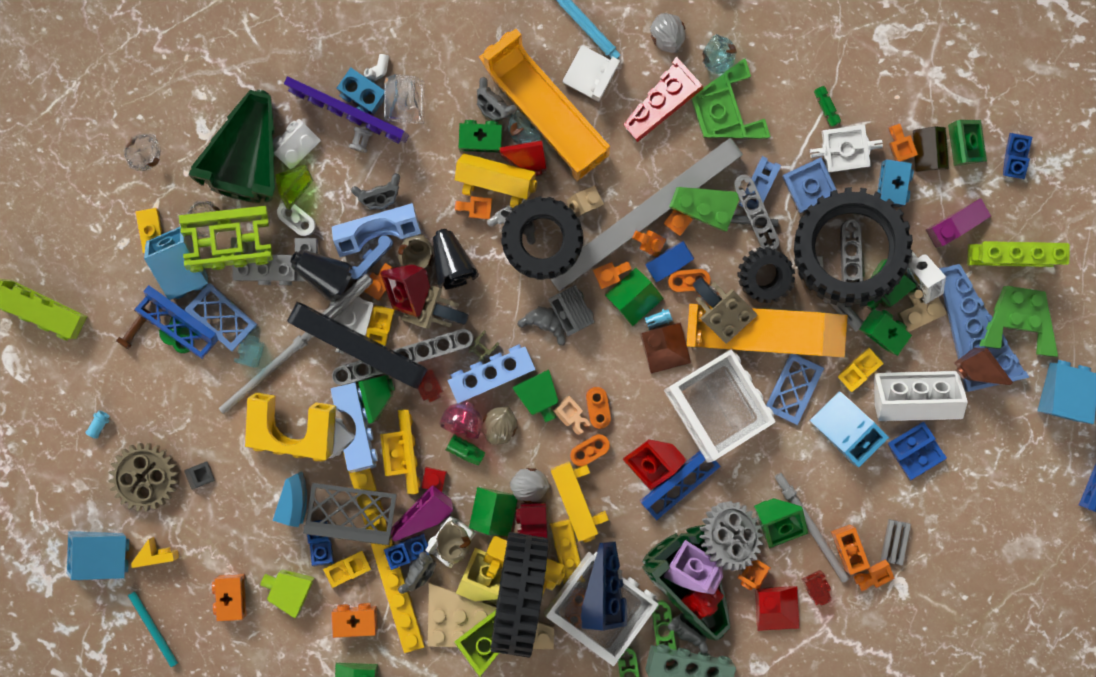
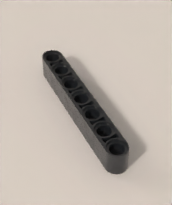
(357, 345)

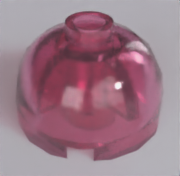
(462, 419)

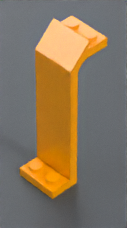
(544, 105)
(776, 332)

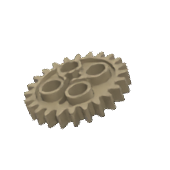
(157, 489)

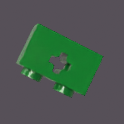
(469, 142)
(885, 331)

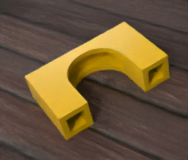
(264, 435)

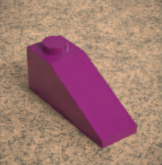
(958, 223)
(425, 513)

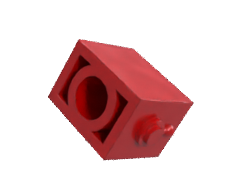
(702, 603)

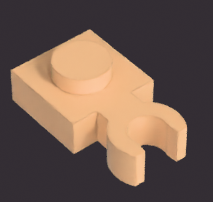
(570, 413)

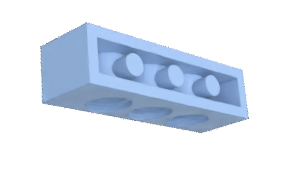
(463, 391)

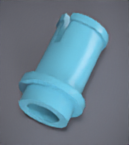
(659, 318)
(97, 424)

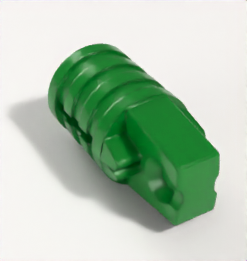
(465, 450)

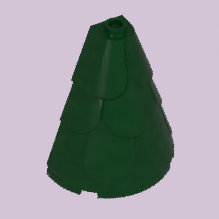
(241, 152)
(657, 563)

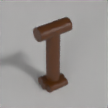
(125, 341)

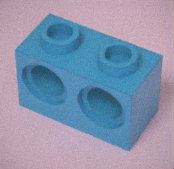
(364, 88)

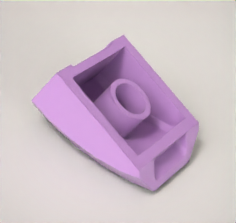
(694, 570)

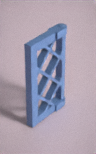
(222, 300)
(810, 384)

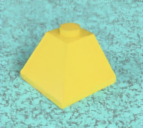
(475, 583)

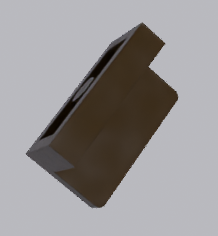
(931, 149)

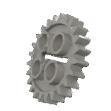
(731, 536)

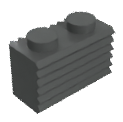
(571, 310)

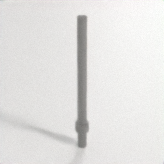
(299, 343)
(790, 493)

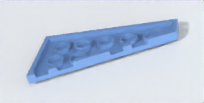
(969, 322)

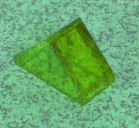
(292, 184)

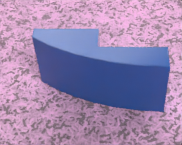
(1016, 155)
(670, 261)
(320, 549)
(406, 551)

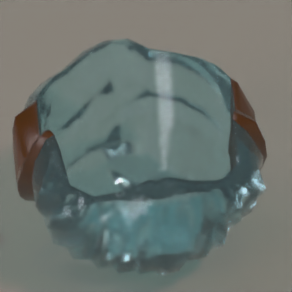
(719, 54)
(522, 130)

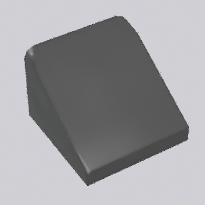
(199, 475)

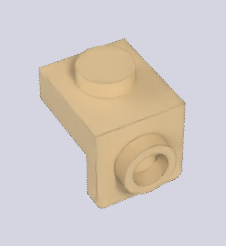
(585, 201)

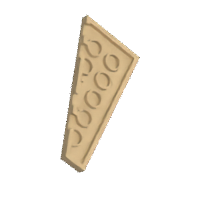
(454, 615)

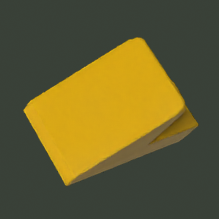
(149, 556)

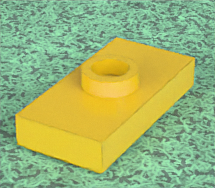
(148, 225)

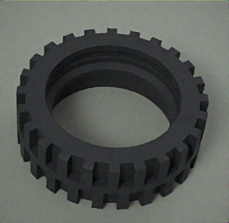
(852, 203)
(520, 595)

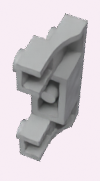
(276, 270)

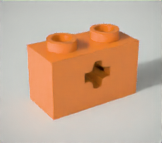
(850, 549)
(235, 587)
(344, 627)

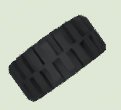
(536, 209)

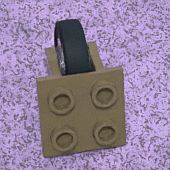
(447, 313)
(727, 314)

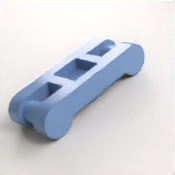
(762, 182)
(371, 257)

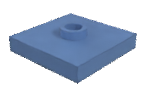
(809, 184)

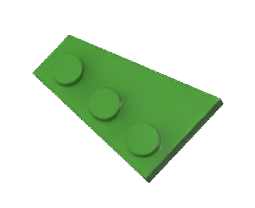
(706, 205)

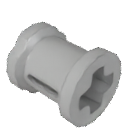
(365, 137)

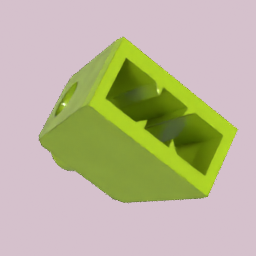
(288, 590)

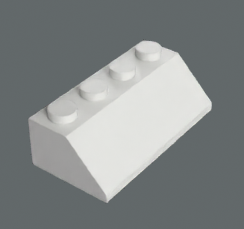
(919, 396)

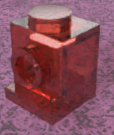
(430, 377)
(817, 588)

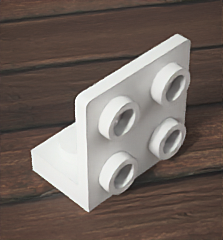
(590, 73)

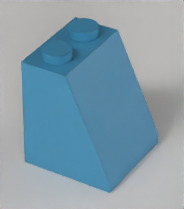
(166, 263)
(1069, 392)
(96, 555)

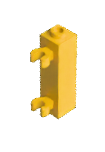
(495, 176)
(574, 501)
(495, 557)

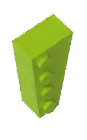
(40, 310)
(476, 645)

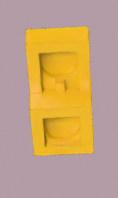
(380, 324)
(860, 369)
(346, 569)

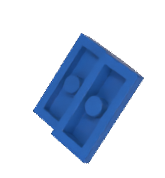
(917, 451)

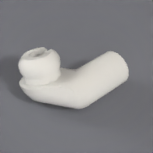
(379, 70)

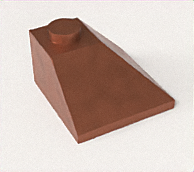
(665, 348)
(981, 367)

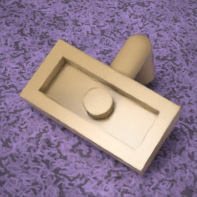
(921, 313)

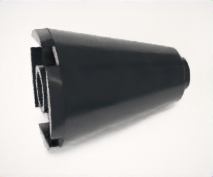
(451, 261)
(322, 272)

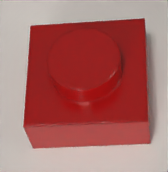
(433, 477)

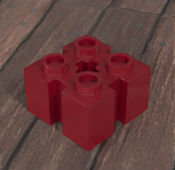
(532, 519)

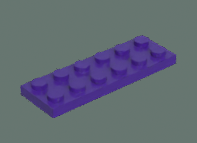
(339, 108)

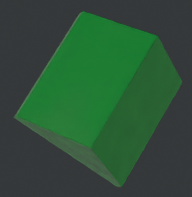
(967, 142)
(634, 296)
(493, 512)

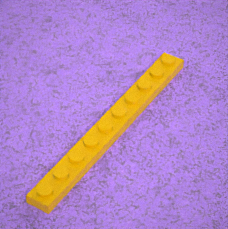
(400, 604)

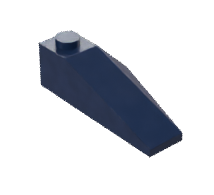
(603, 601)

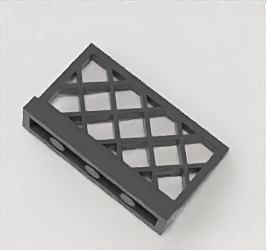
(344, 532)

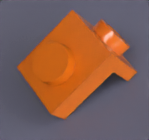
(754, 575)

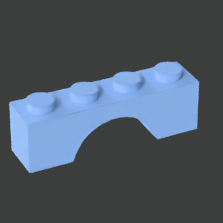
(352, 235)
(359, 453)

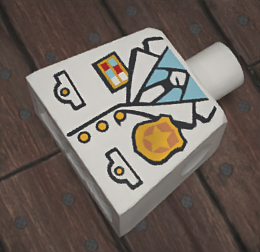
(926, 277)

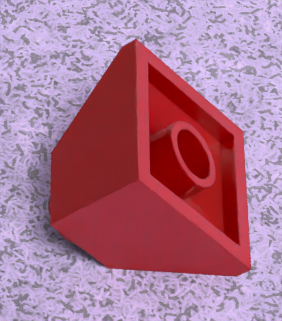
(526, 156)
(654, 462)
(777, 608)

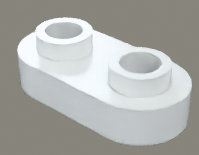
(296, 220)

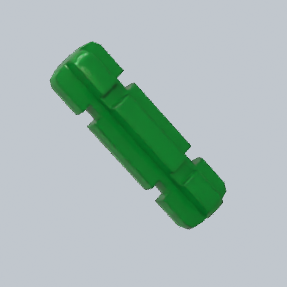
(827, 106)

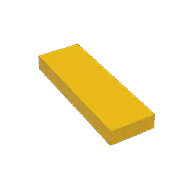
(565, 547)

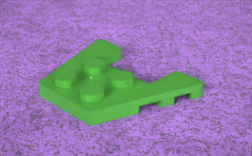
(718, 110)
(1024, 311)

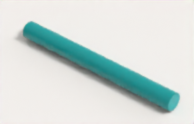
(152, 629)

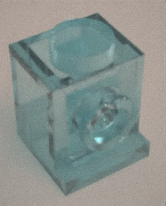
(250, 351)

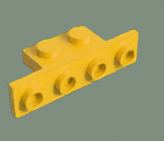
(399, 452)

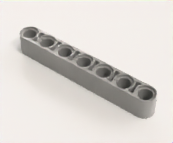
(412, 350)

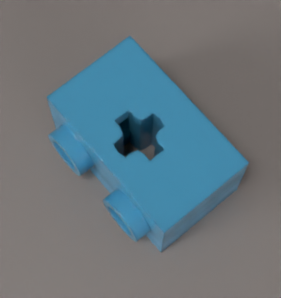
(898, 171)

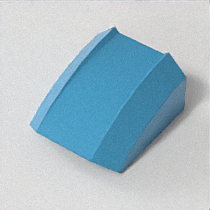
(292, 501)

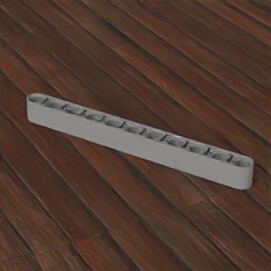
(648, 211)

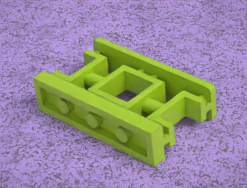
(220, 222)
(1018, 254)

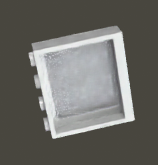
(720, 405)
(608, 644)

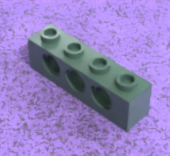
(661, 654)

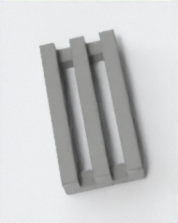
(903, 544)

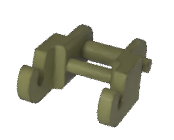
(476, 352)

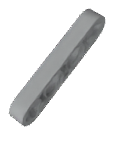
(754, 214)
(847, 260)

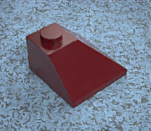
(406, 288)

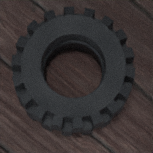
(781, 281)

